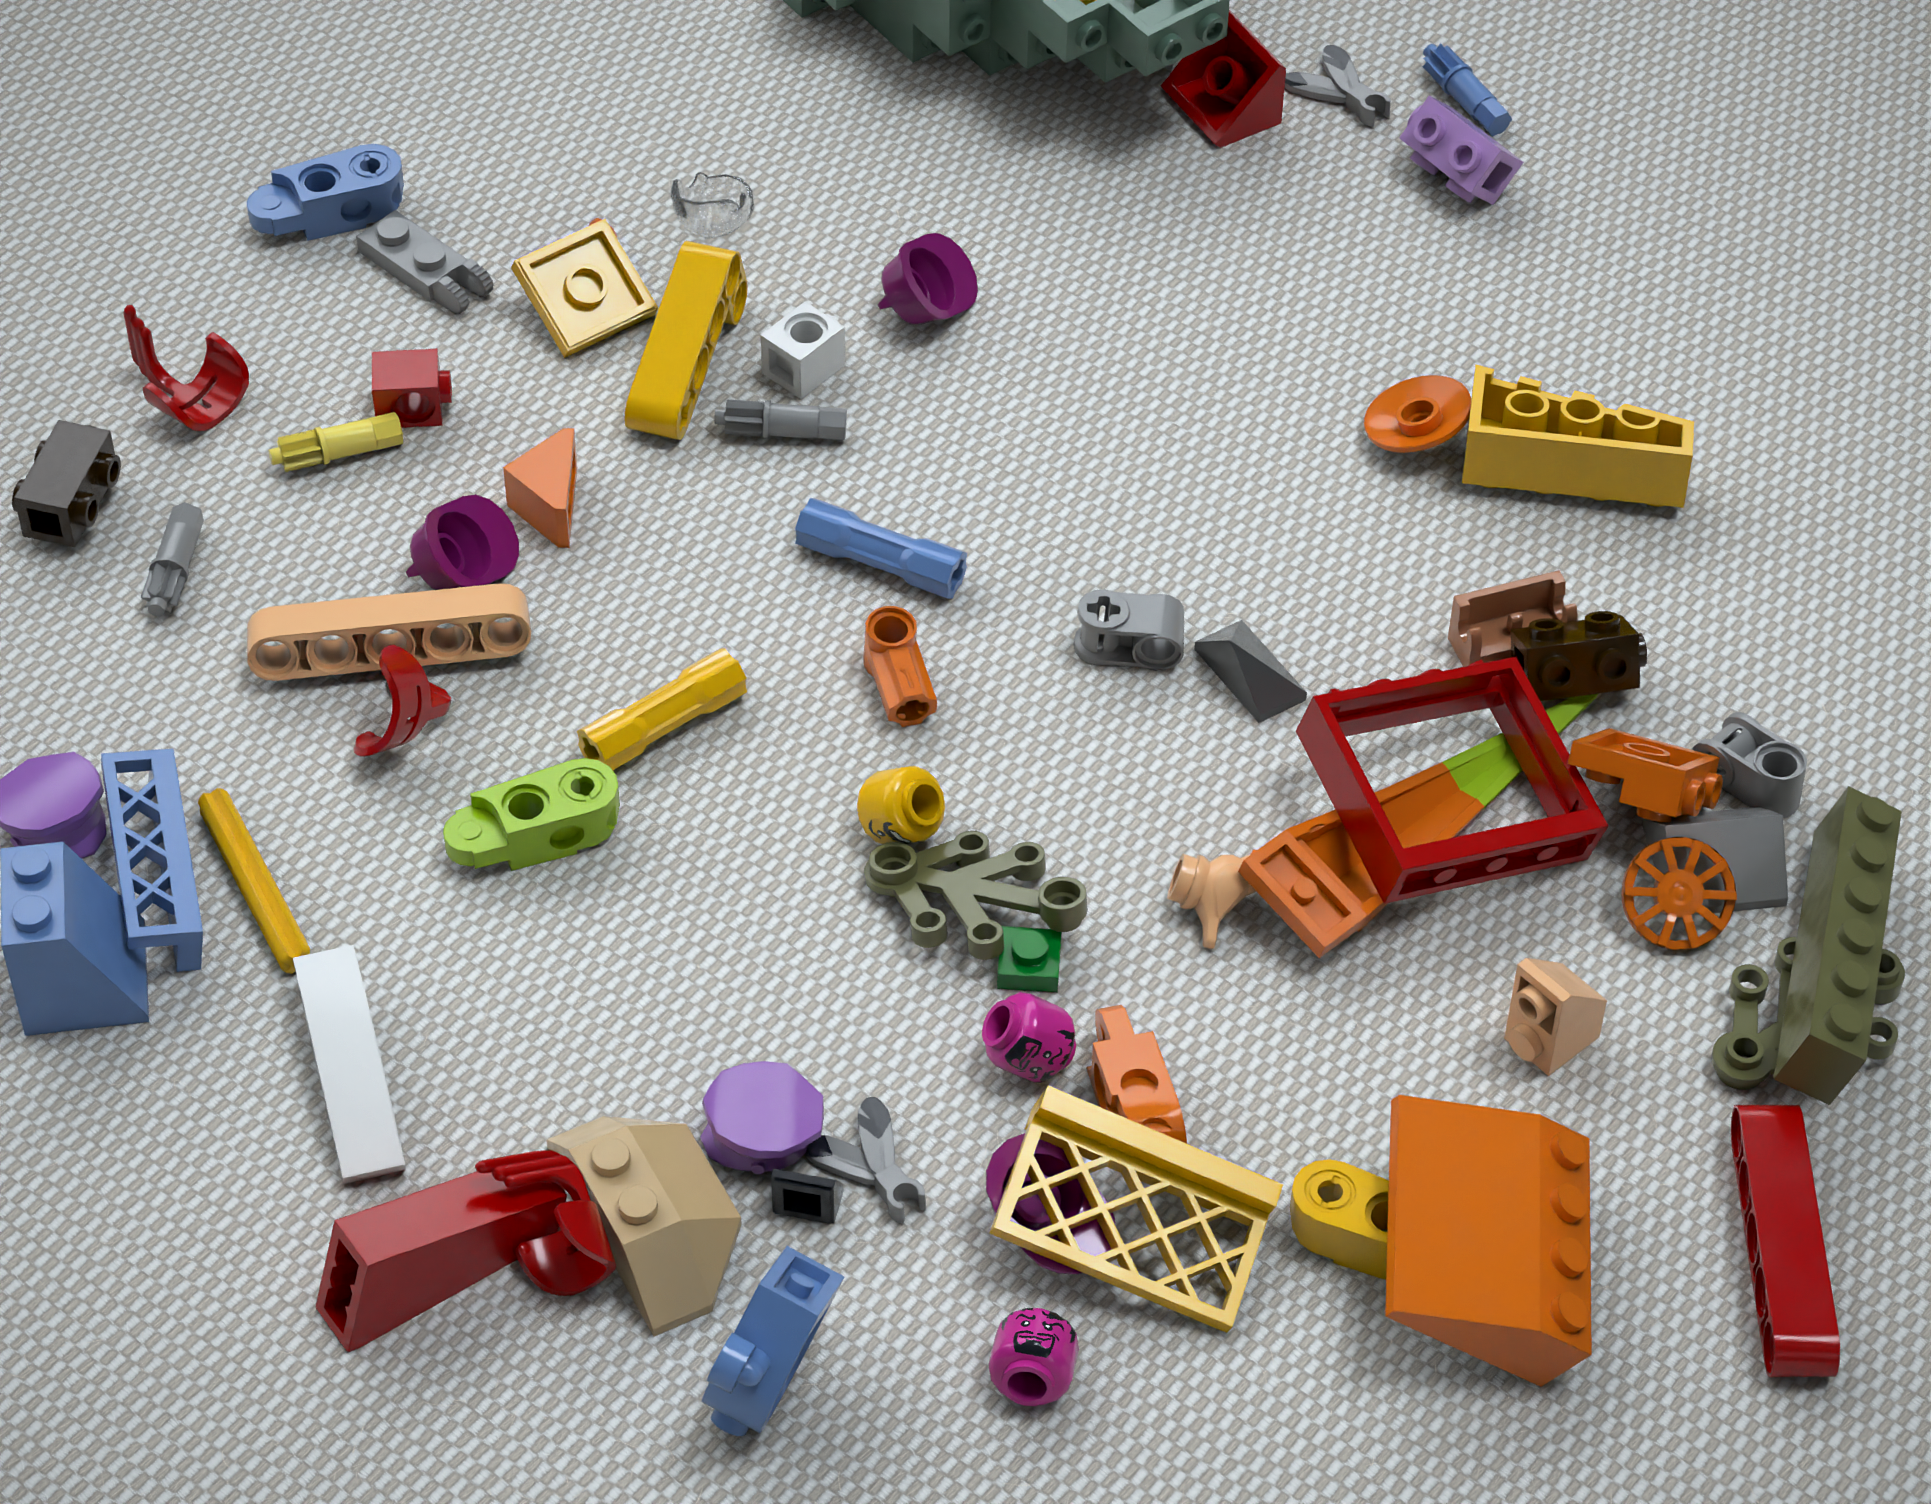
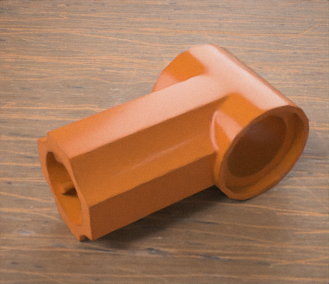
(898, 666)

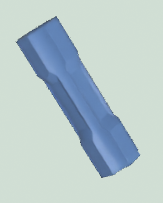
(844, 535)

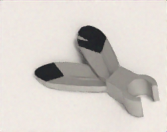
(1340, 87)
(872, 1163)

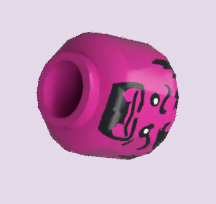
(1029, 1037)
(1033, 1356)

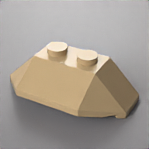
(660, 1213)

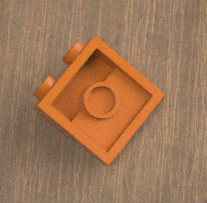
(1656, 775)

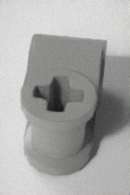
(1135, 627)
(1757, 764)

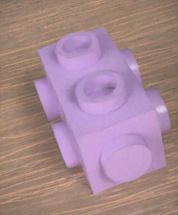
(1460, 150)

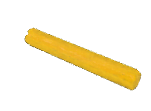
(253, 878)

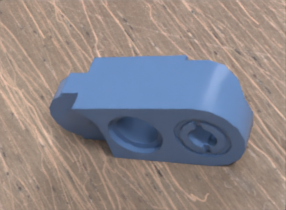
(329, 193)

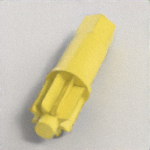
(336, 442)

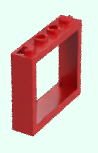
(1404, 873)

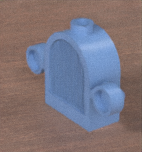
(769, 1342)

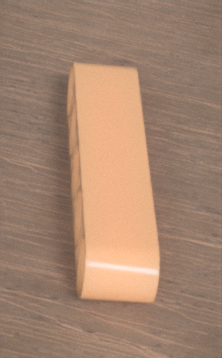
(362, 619)

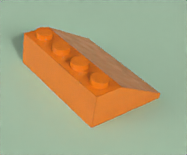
(1490, 1234)

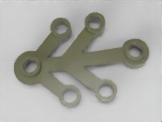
(902, 873)
(1763, 1046)

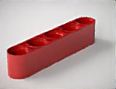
(1784, 1242)

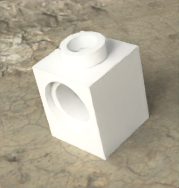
(803, 350)

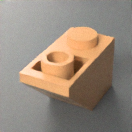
(1552, 1014)

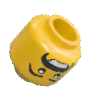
(901, 805)

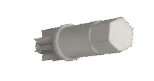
(782, 420)
(170, 567)

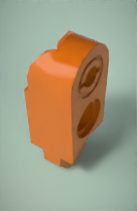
(1132, 1075)

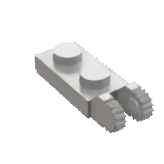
(423, 262)

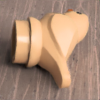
(1210, 889)

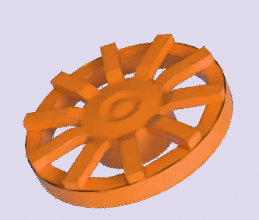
(1678, 893)

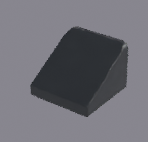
(805, 1196)

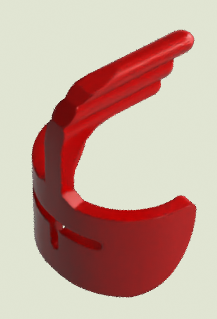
(221, 366)
(411, 698)
(554, 1259)

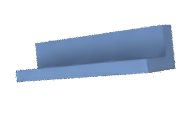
(165, 845)

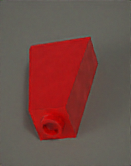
(425, 1249)

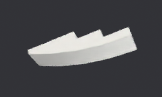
(349, 1064)

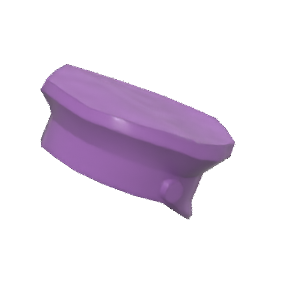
(54, 802)
(761, 1117)

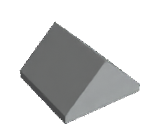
(1747, 840)

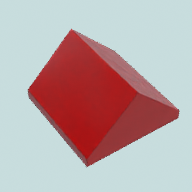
(1230, 86)

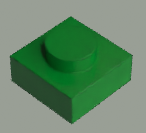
(1029, 959)

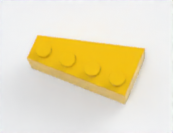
(1574, 445)

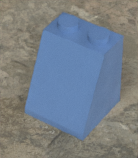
(67, 944)

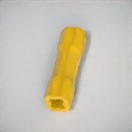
(696, 691)

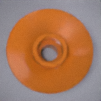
(1418, 413)

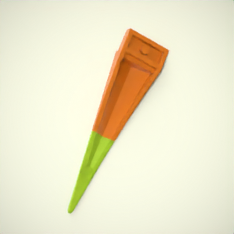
(1317, 875)

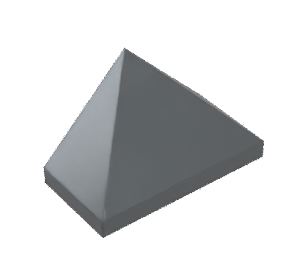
(1250, 671)

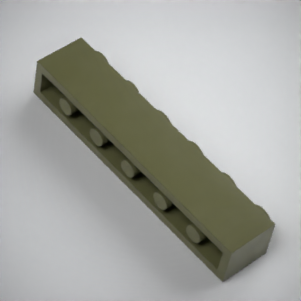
(1838, 947)

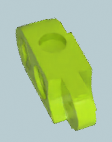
(536, 816)

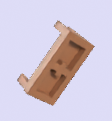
(1484, 617)

